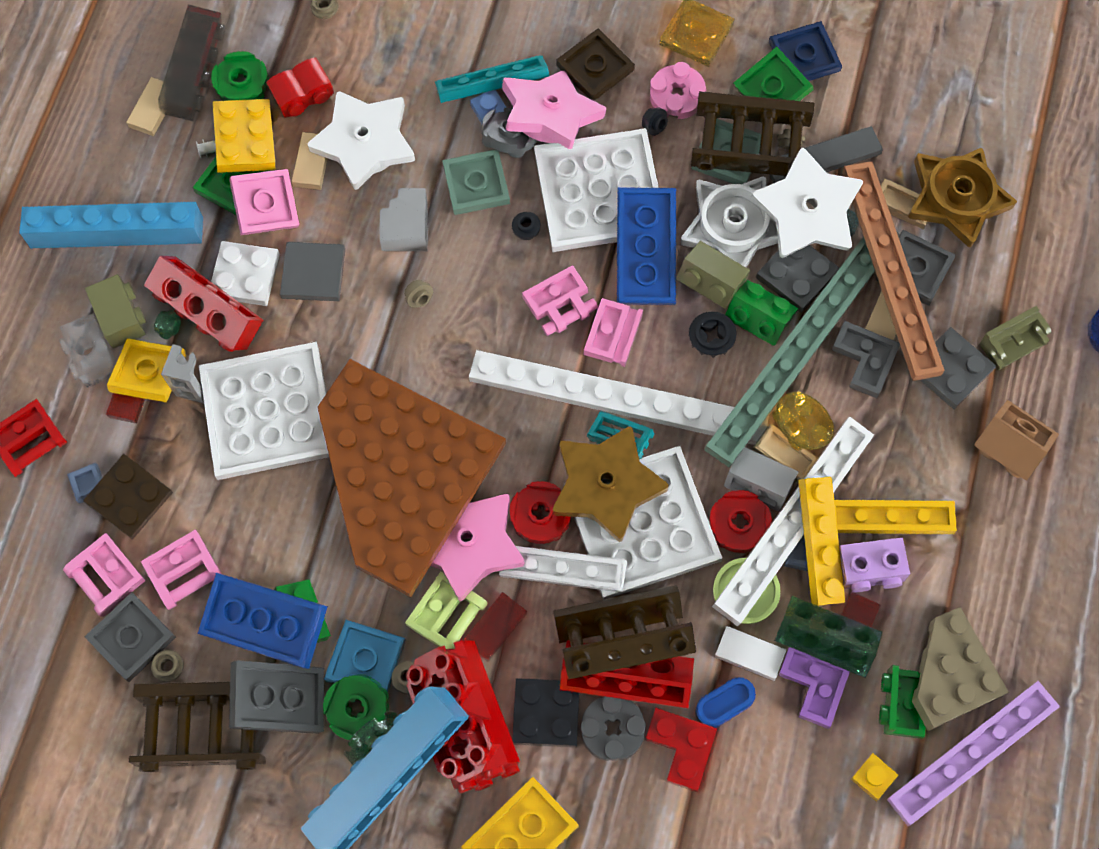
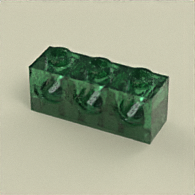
(828, 636)

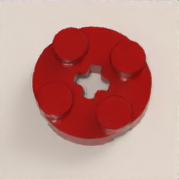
(727, 509)
(527, 525)

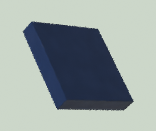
(808, 50)

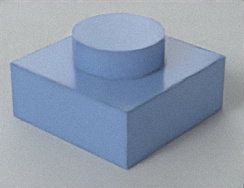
(486, 102)

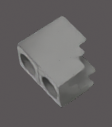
(405, 222)

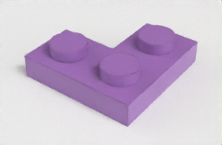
(824, 683)

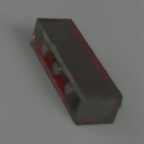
(191, 62)

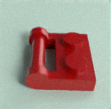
(23, 428)

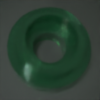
(167, 324)

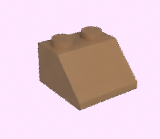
(1016, 440)

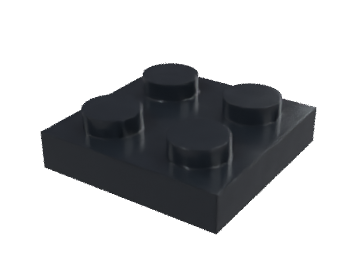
(544, 714)

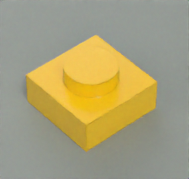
(874, 777)

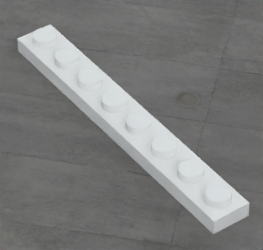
(787, 527)

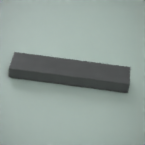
(843, 150)

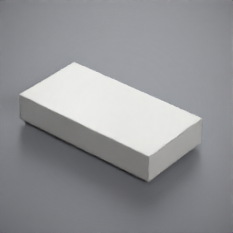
(750, 653)

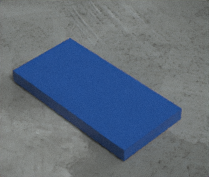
(646, 246)
(262, 620)

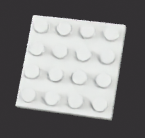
(583, 184)
(264, 410)
(664, 534)

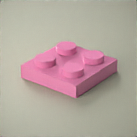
(264, 202)

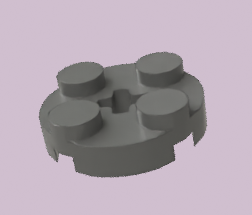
(497, 137)
(613, 746)

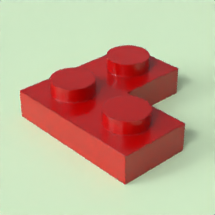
(689, 740)

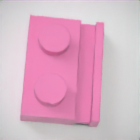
(613, 332)

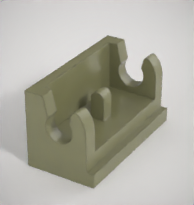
(1016, 338)

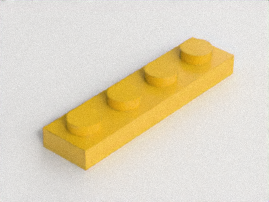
(895, 516)
(821, 541)

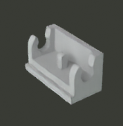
(180, 375)
(762, 477)

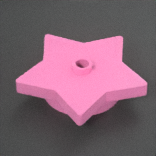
(549, 109)
(485, 553)

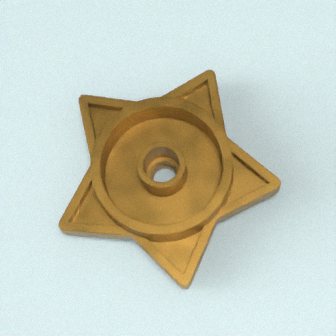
(959, 193)
(611, 503)

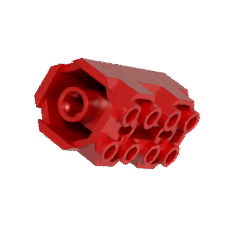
(483, 742)

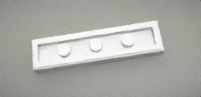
(569, 569)

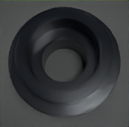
(655, 120)
(526, 233)

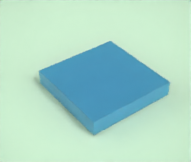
(366, 653)

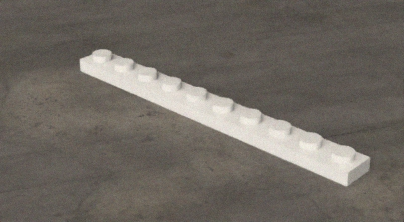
(602, 394)

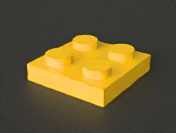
(140, 370)

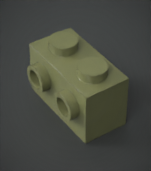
(712, 274)
(116, 311)

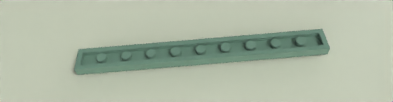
(791, 357)

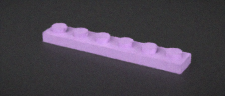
(972, 753)

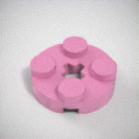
(681, 77)

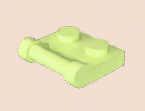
(436, 609)

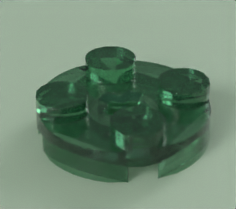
(365, 737)

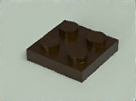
(595, 64)
(128, 496)

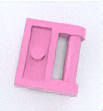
(175, 562)
(113, 569)

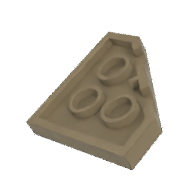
(954, 672)

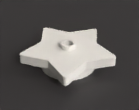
(363, 137)
(731, 220)
(797, 223)

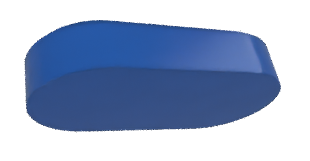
(725, 702)

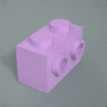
(874, 564)

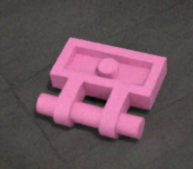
(555, 293)

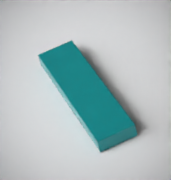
(490, 78)

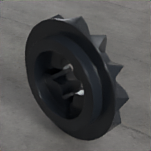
(706, 323)

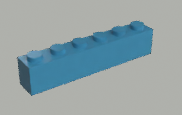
(111, 225)
(385, 770)

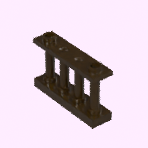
(749, 108)
(621, 614)
(184, 697)

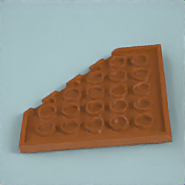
(400, 471)

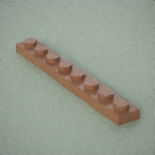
(894, 274)

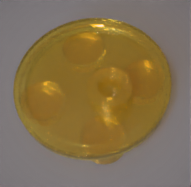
(803, 421)

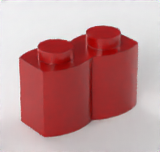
(300, 87)

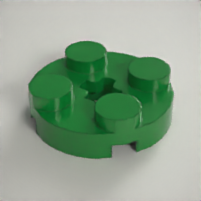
(229, 69)
(348, 689)

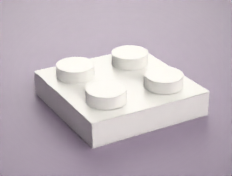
(246, 272)

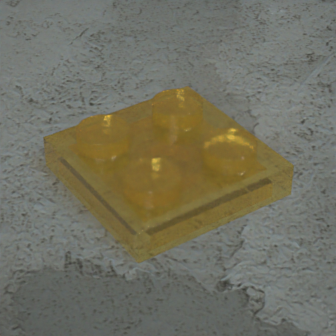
(696, 31)

